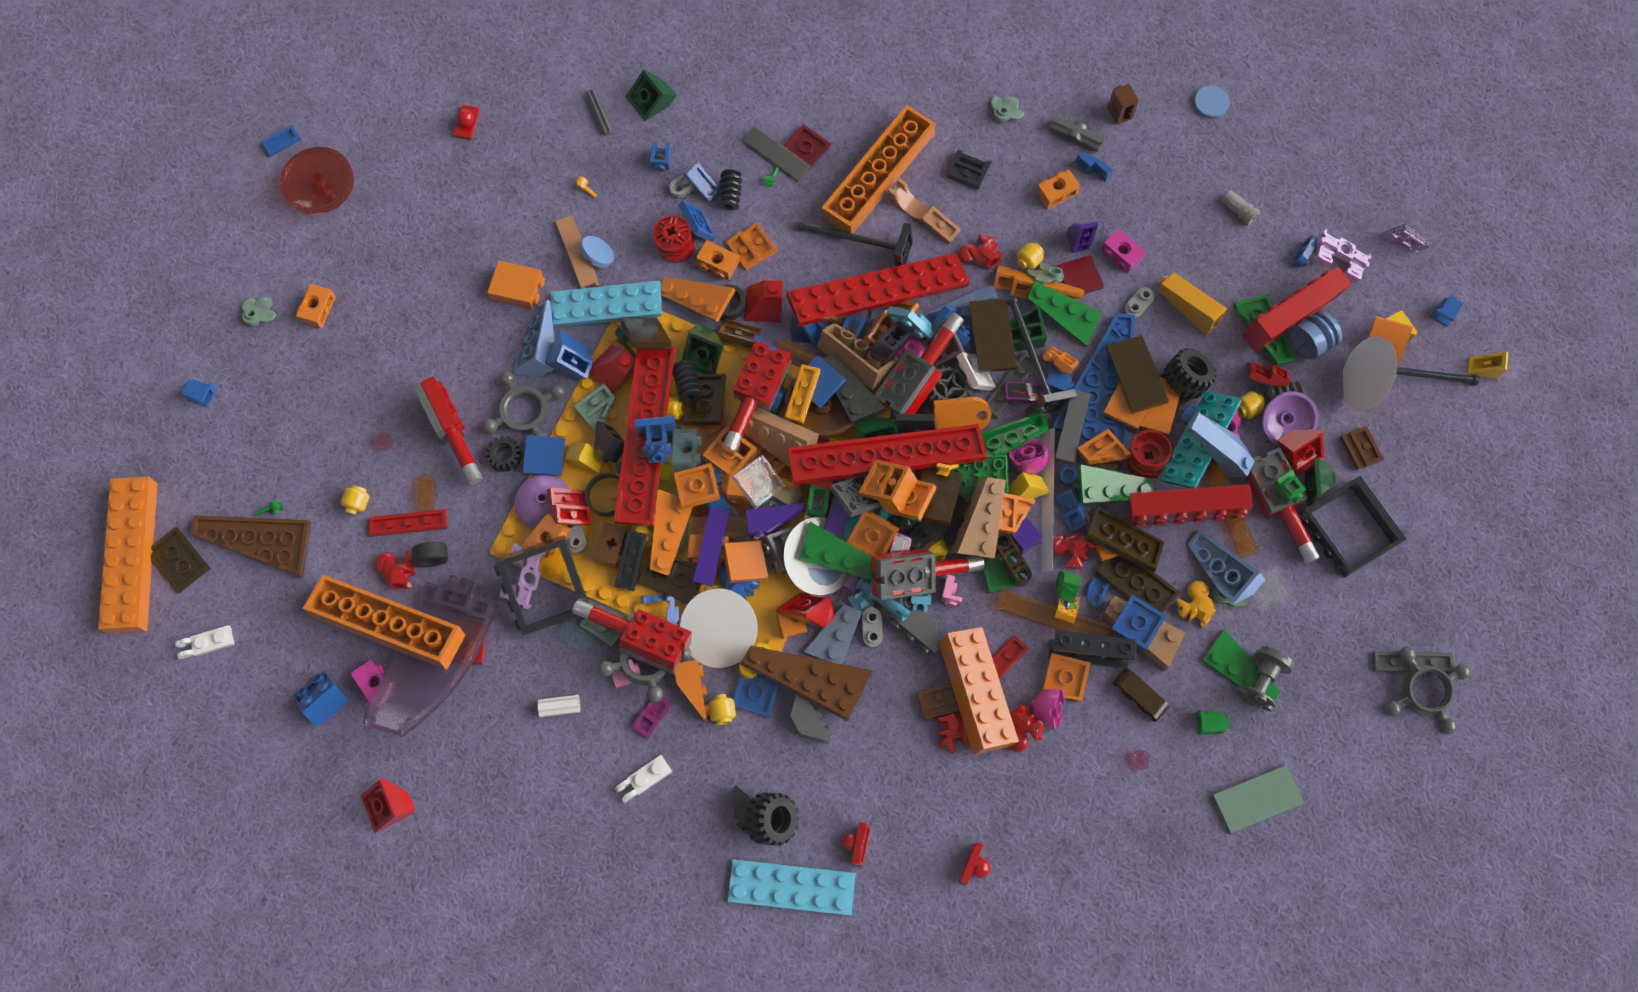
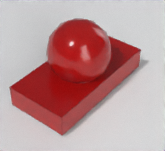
(466, 122)
(857, 843)
(977, 866)

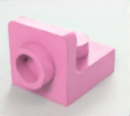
(950, 588)
(619, 677)

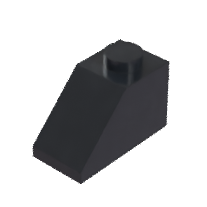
(608, 443)
(741, 800)

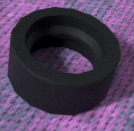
(733, 315)

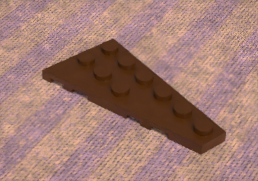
(267, 540)
(821, 682)

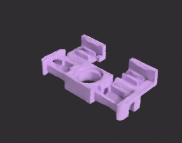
(1332, 246)
(531, 565)

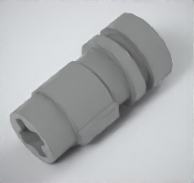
(1241, 207)

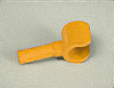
(582, 182)
(945, 469)

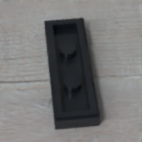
(631, 560)

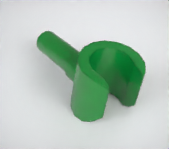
(771, 179)
(273, 505)

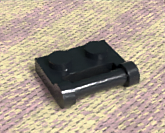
(966, 173)

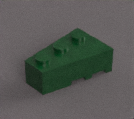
(1035, 328)

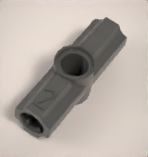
(1077, 133)

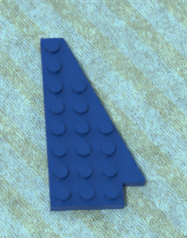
(1101, 382)

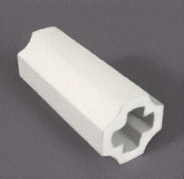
(559, 706)

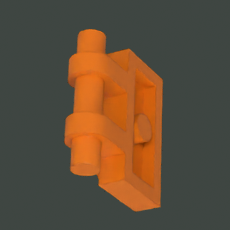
(1064, 362)

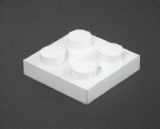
(976, 380)

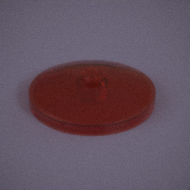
(317, 180)

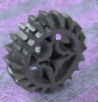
(957, 384)

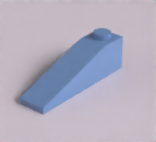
(962, 305)
(538, 343)
(1222, 446)
(1227, 571)

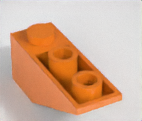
(689, 682)

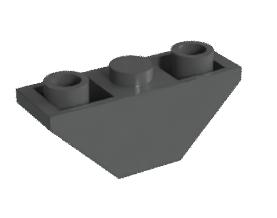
(919, 629)
(808, 721)

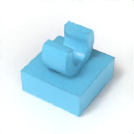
(923, 599)
(860, 601)

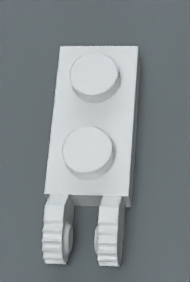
(206, 642)
(645, 777)

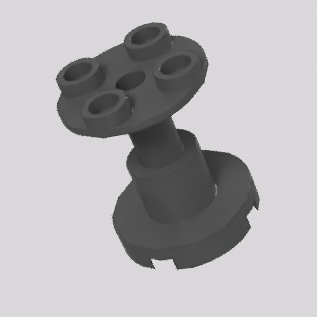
(1271, 666)

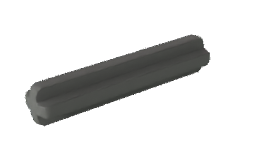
(598, 111)

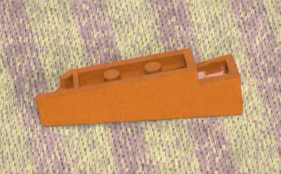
(1021, 283)

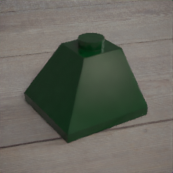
(650, 95)
(703, 349)
(876, 427)
(1318, 479)

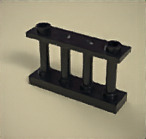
(1093, 648)

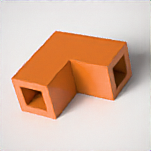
(789, 628)

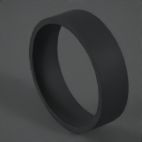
(593, 481)

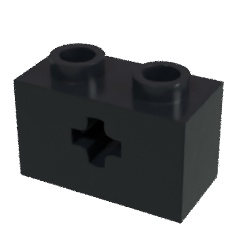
(890, 342)

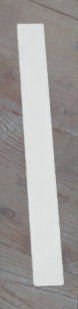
(1048, 503)

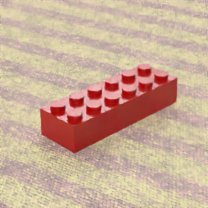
(1295, 308)
(1190, 505)

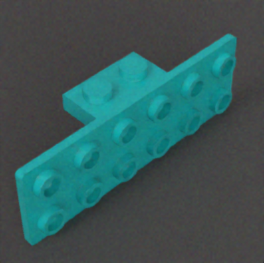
(1189, 456)

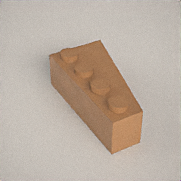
(855, 355)
(778, 434)
(982, 519)
(1163, 645)

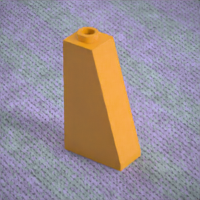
(1192, 302)

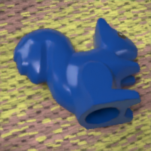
(740, 588)

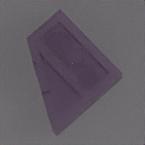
(1406, 237)

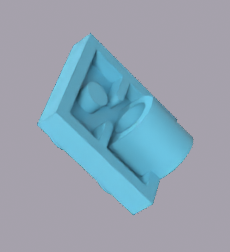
(914, 322)

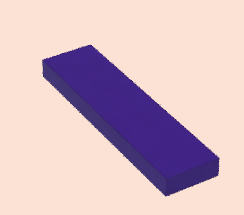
(711, 546)

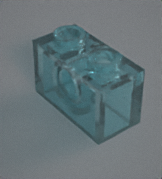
(683, 439)

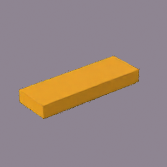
(802, 393)

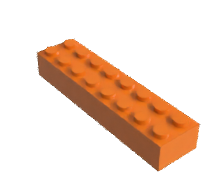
(878, 170)
(128, 555)
(384, 622)

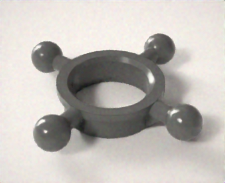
(507, 379)
(654, 693)
(1393, 707)

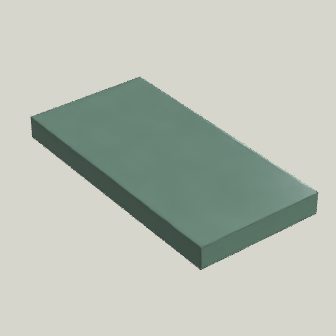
(1258, 799)

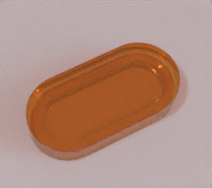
(425, 493)

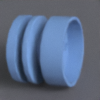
(1318, 333)

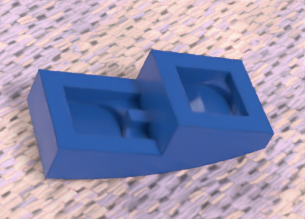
(1089, 163)
(1073, 509)

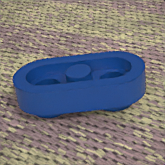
(1304, 252)

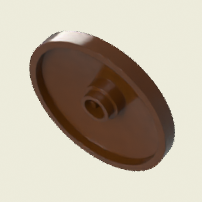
(826, 421)

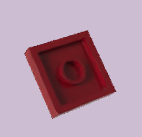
(807, 145)
(1082, 274)

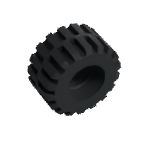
(1190, 373)
(783, 821)

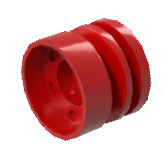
(674, 239)
(1151, 445)

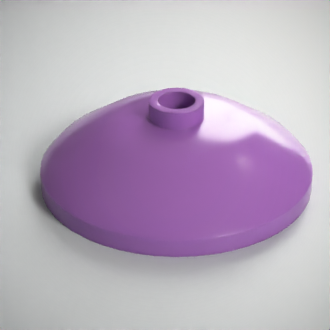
(1300, 411)
(527, 501)

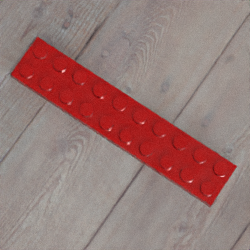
(877, 289)
(648, 400)
(911, 449)

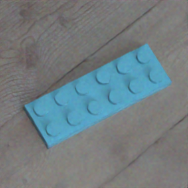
(606, 303)
(791, 887)

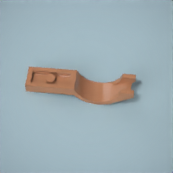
(926, 214)
(572, 240)

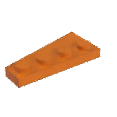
(699, 297)
(667, 531)

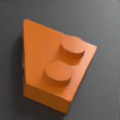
(1103, 449)
(1014, 512)

